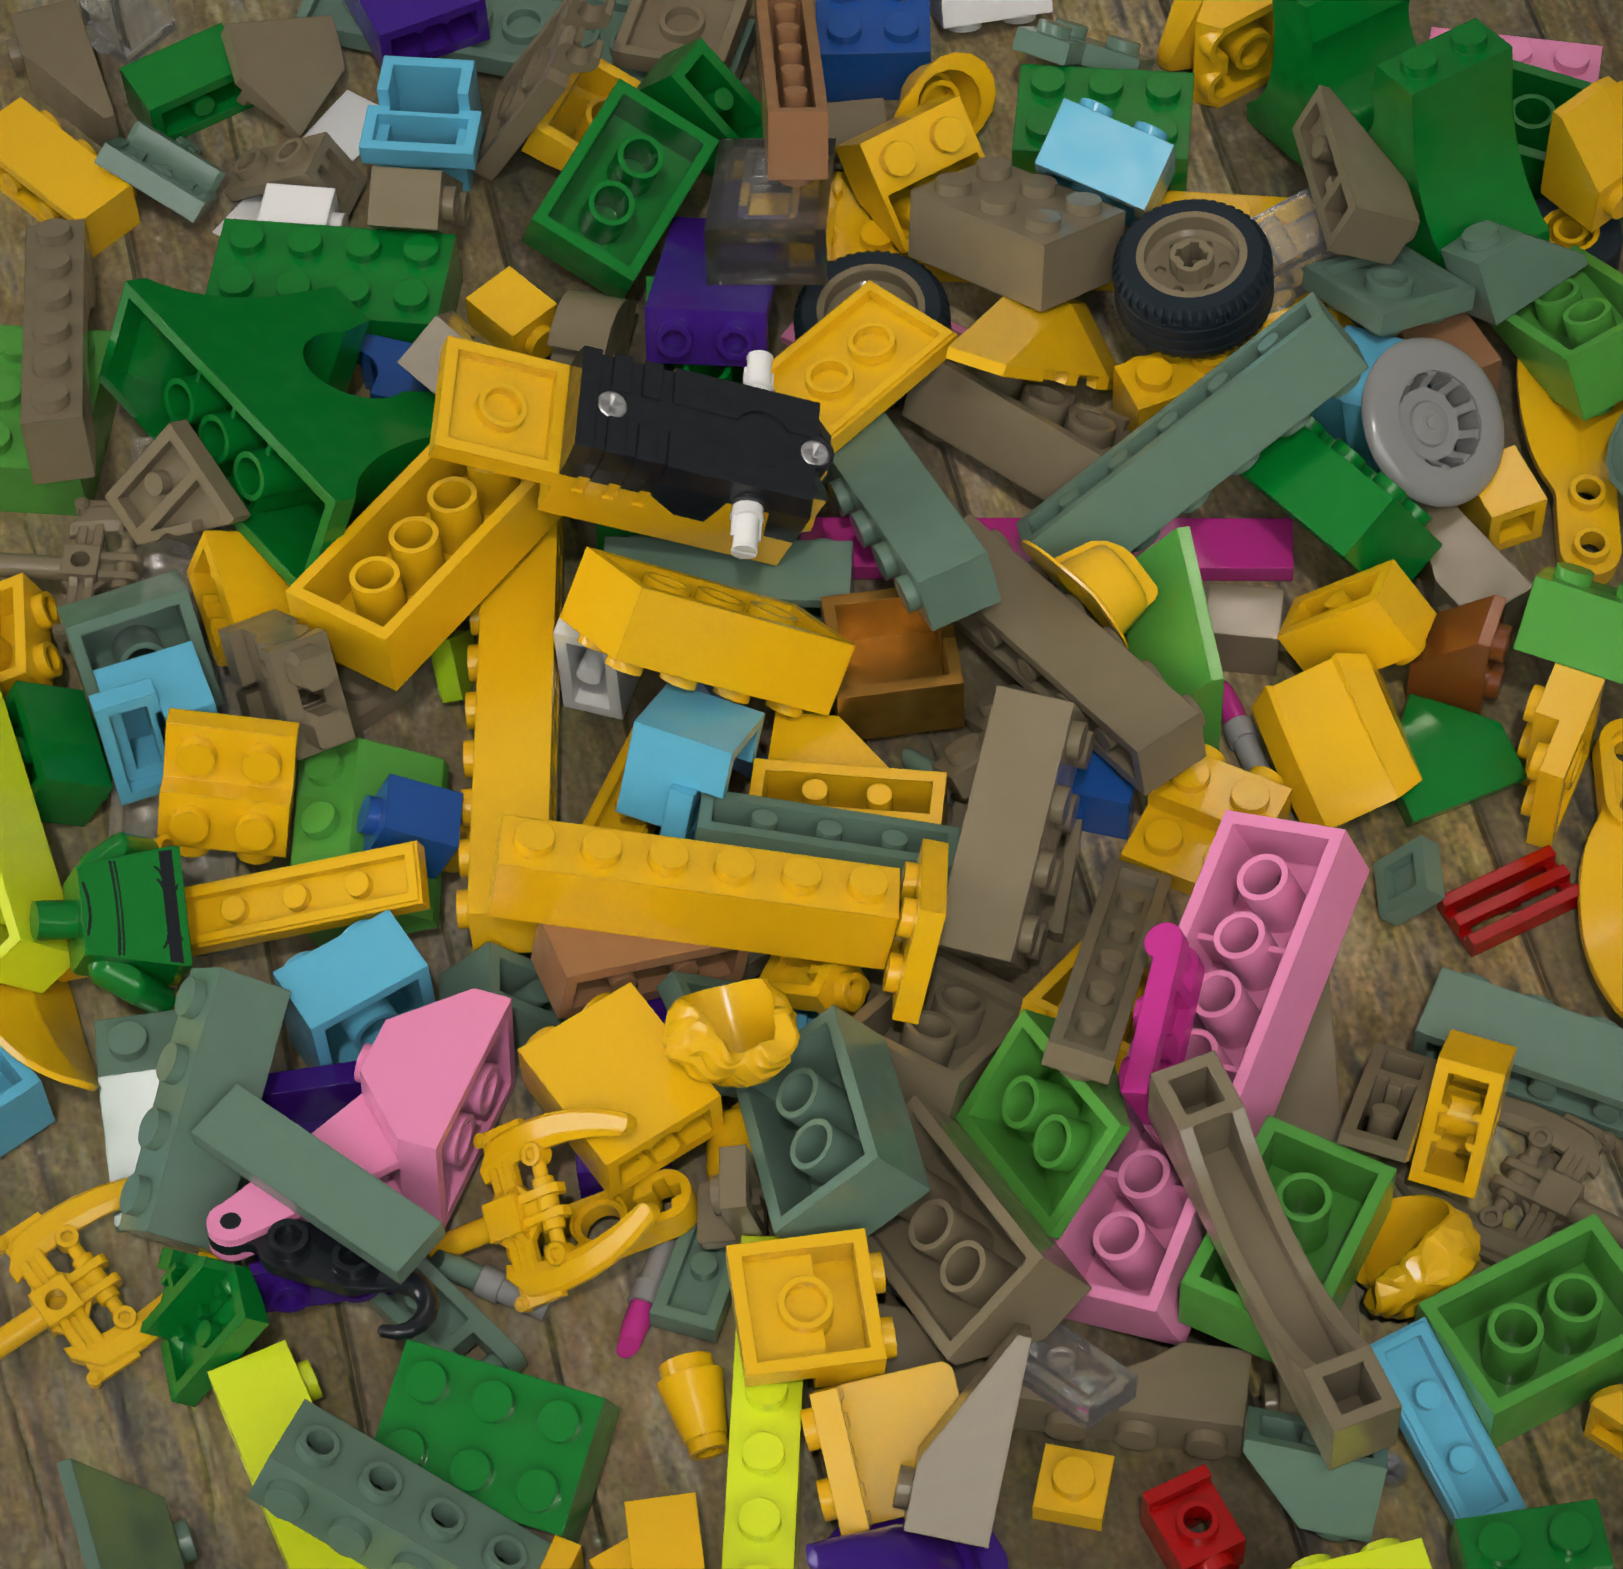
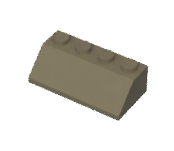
(971, 1251)

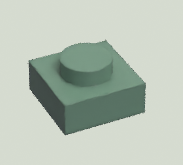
(1409, 880)

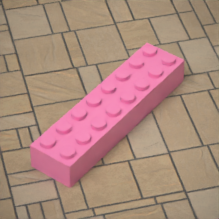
(1268, 935)

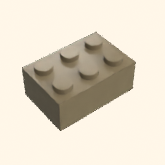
(1015, 232)

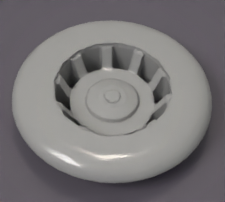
(1418, 426)

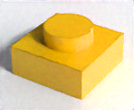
(1073, 1487)

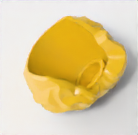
(732, 1033)
(1418, 1254)

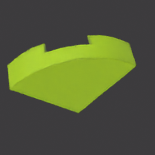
(451, 666)

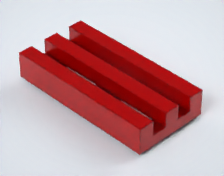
(1494, 884)

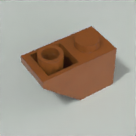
(1464, 655)

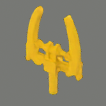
(522, 1214)
(65, 1300)

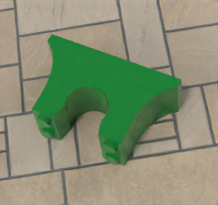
(1429, 107)
(269, 404)

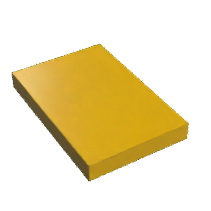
(861, 359)

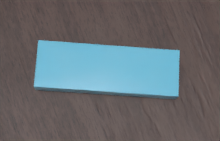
(1444, 1426)

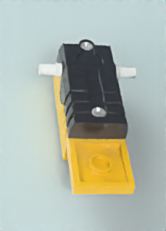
(640, 444)

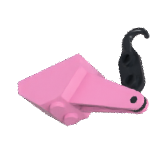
(424, 1097)

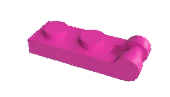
(1163, 1014)

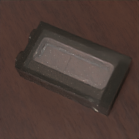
(752, 209)

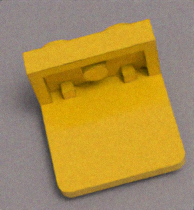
(867, 1435)

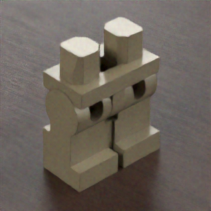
(293, 678)

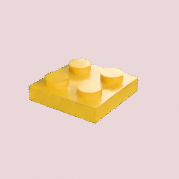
(918, 930)

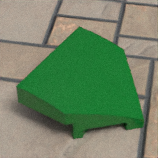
(1458, 757)
(205, 1319)

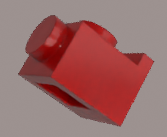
(1181, 1505)

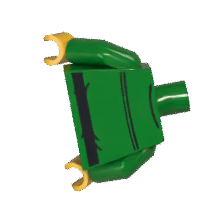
(124, 919)

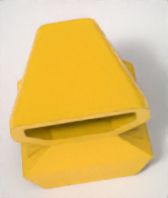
(1223, 43)

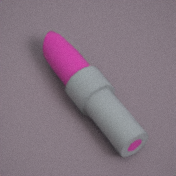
(1241, 731)
(640, 1299)

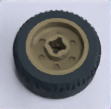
(890, 271)
(1193, 278)

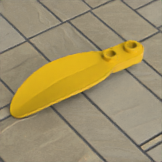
(1573, 461)
(1602, 871)
(46, 1034)

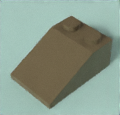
(957, 1032)

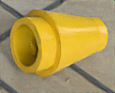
(696, 1403)

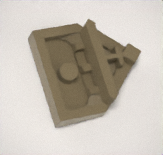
(285, 66)

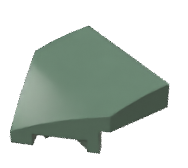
(164, 169)

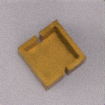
(896, 667)

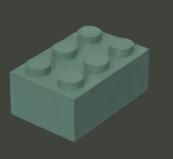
(834, 1133)

